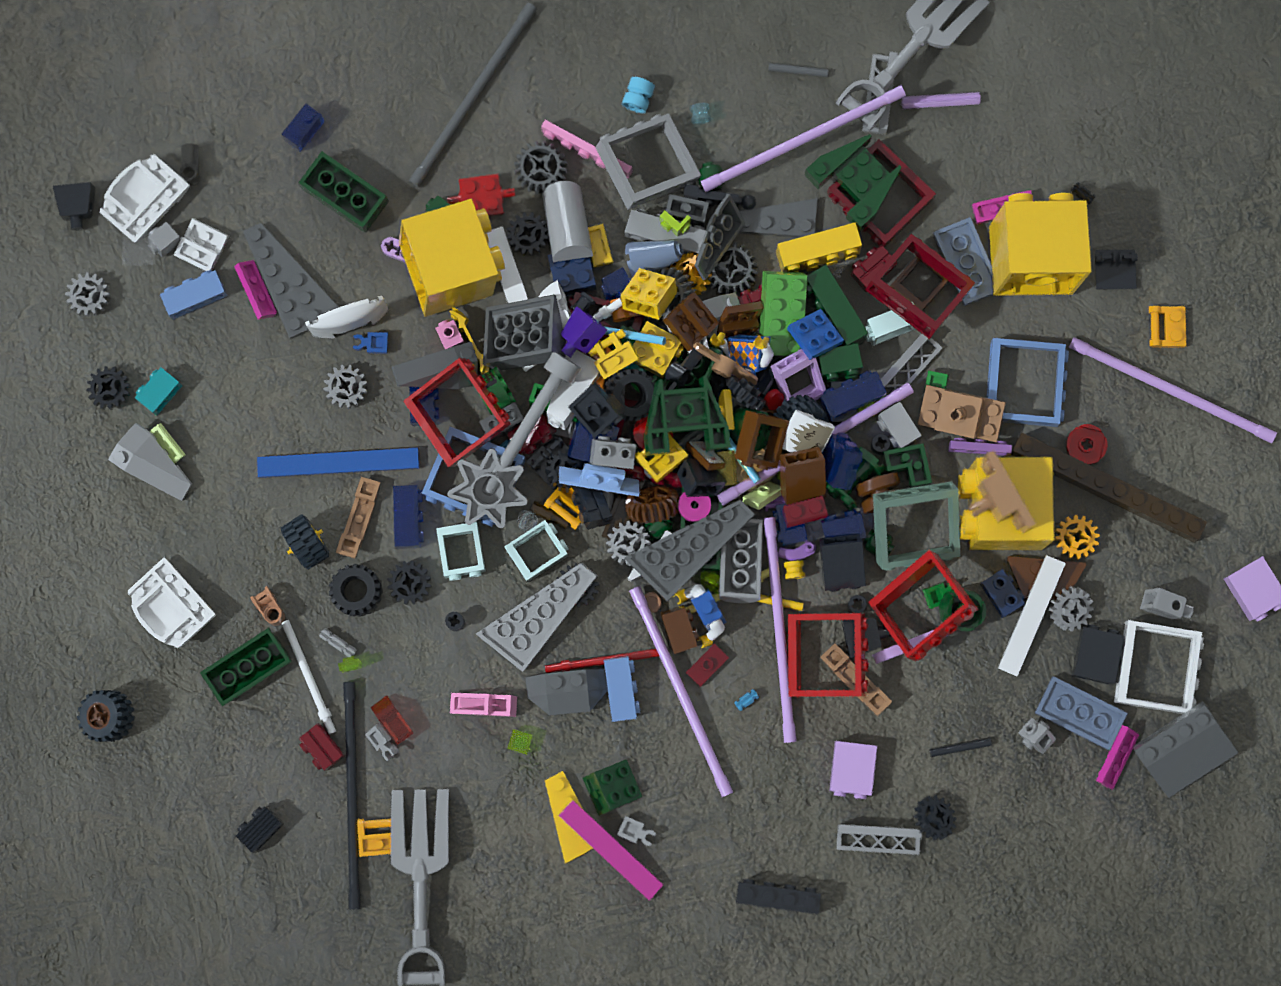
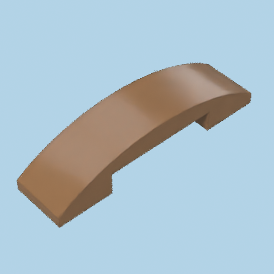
(359, 518)
(845, 671)

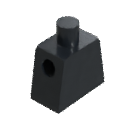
(75, 202)
(698, 480)
(873, 635)

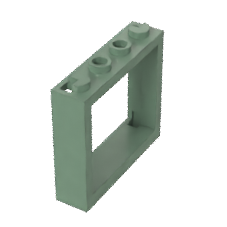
(911, 496)

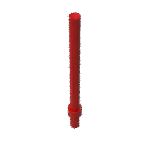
(566, 666)

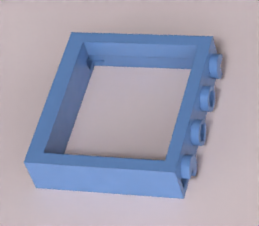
(1061, 376)
(451, 504)

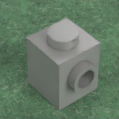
(163, 239)

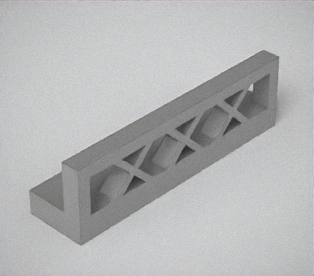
(883, 123)
(904, 361)
(879, 831)

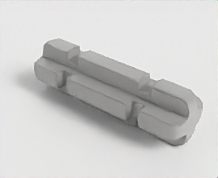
(337, 642)

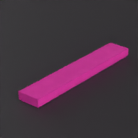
(610, 850)

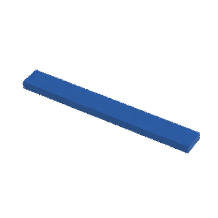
(338, 462)

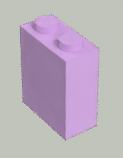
(1255, 589)
(852, 769)

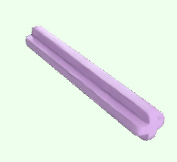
(941, 100)

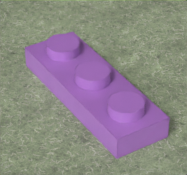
(979, 447)

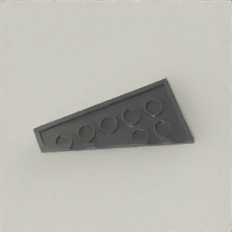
(290, 286)
(679, 556)

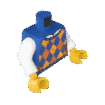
(747, 351)
(707, 610)

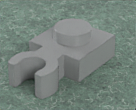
(381, 740)
(633, 830)

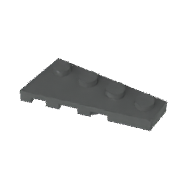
(784, 220)

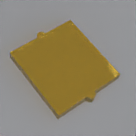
(730, 467)

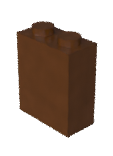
(802, 475)

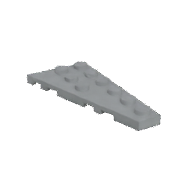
(530, 625)

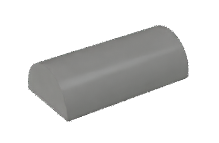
(566, 221)
(742, 565)

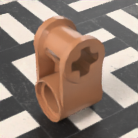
(266, 604)

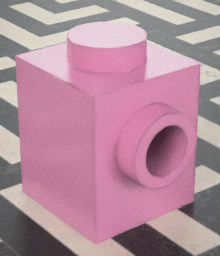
(449, 334)

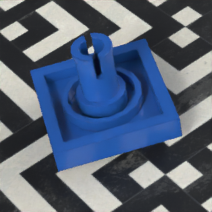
(815, 334)

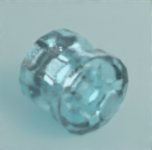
(700, 113)

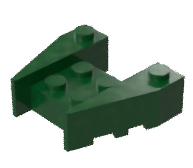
(859, 175)
(684, 412)

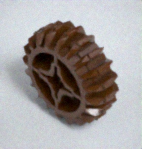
(652, 504)

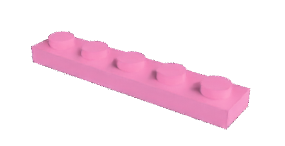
(584, 149)

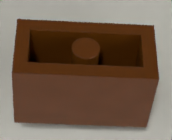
(679, 628)

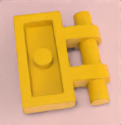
(617, 359)

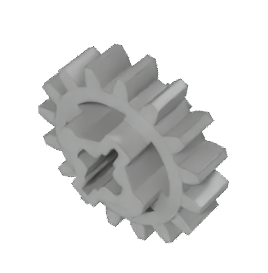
(95, 292)
(339, 390)
(621, 544)
(1071, 608)

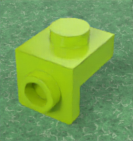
(670, 224)

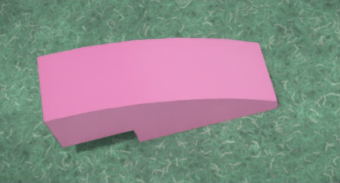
(483, 704)

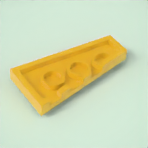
(560, 795)

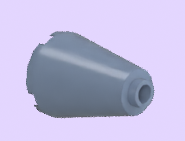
(652, 255)

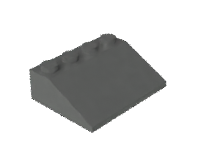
(522, 333)
(1185, 749)

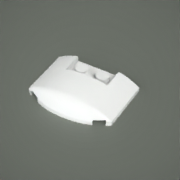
(142, 197)
(348, 317)
(169, 605)

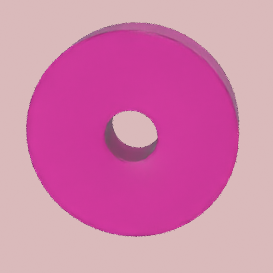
(691, 514)

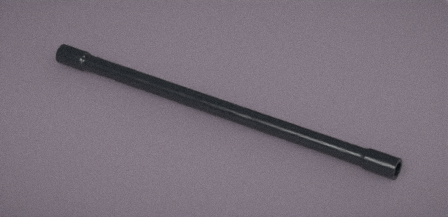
(349, 698)

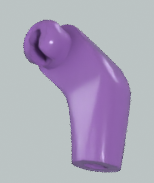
(799, 553)

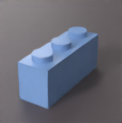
(193, 294)
(621, 688)

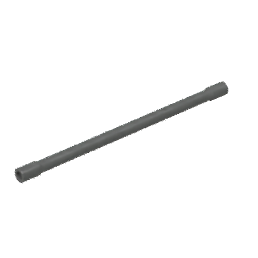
(422, 170)

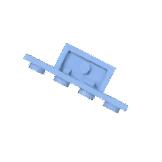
(599, 478)

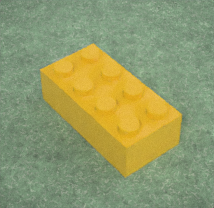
(819, 249)

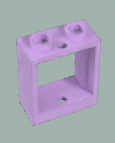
(793, 364)

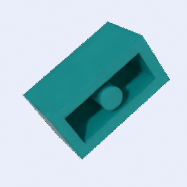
(158, 391)

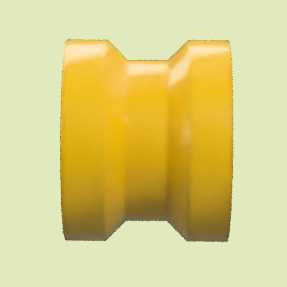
(794, 570)

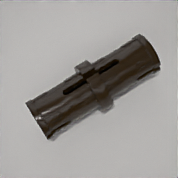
(549, 515)

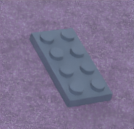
(963, 248)
(1080, 713)

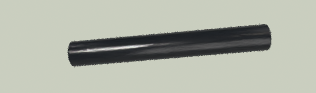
(960, 747)

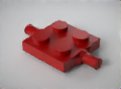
(484, 192)

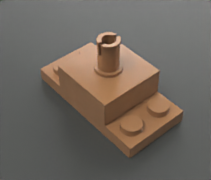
(961, 413)
(1000, 495)

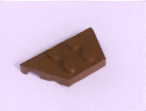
(1026, 571)

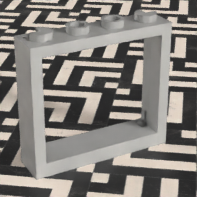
(620, 180)

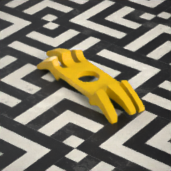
(463, 321)

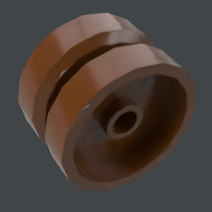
(876, 485)

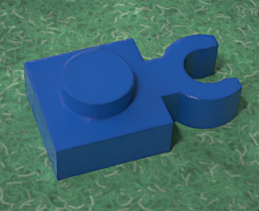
(375, 342)

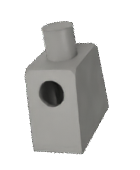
(1165, 604)

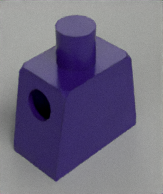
(581, 332)

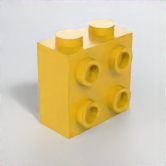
(649, 293)
(657, 357)

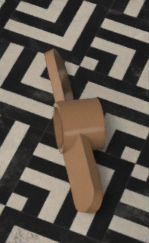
(725, 366)

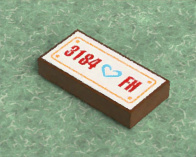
(708, 459)

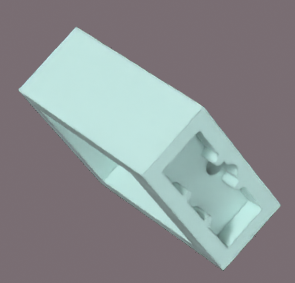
(886, 327)
(456, 530)
(551, 531)

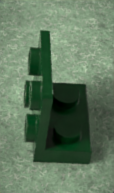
(612, 787)

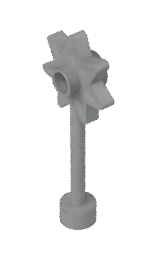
(490, 486)

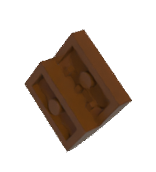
(740, 319)
(691, 321)

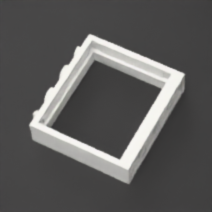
(1194, 664)

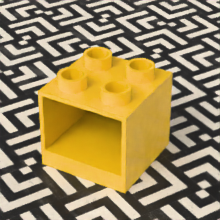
(1039, 246)
(450, 256)
(1035, 486)

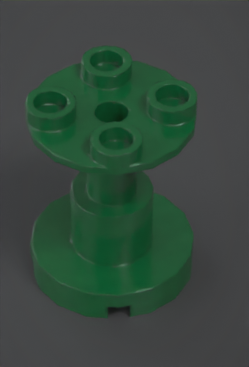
(867, 466)

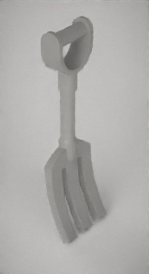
(925, 32)
(419, 866)

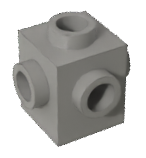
(1034, 732)

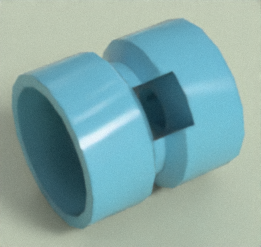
(638, 95)

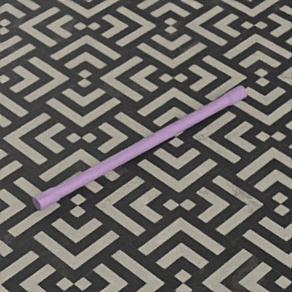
(887, 98)
(896, 396)
(1258, 430)
(771, 534)
(720, 778)

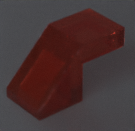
(392, 720)

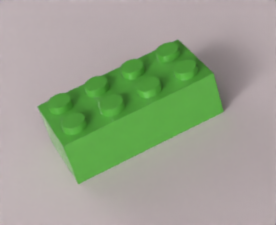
(783, 304)

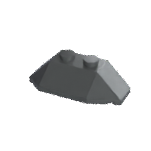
(567, 691)

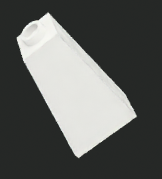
(558, 412)

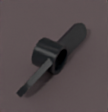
(680, 373)

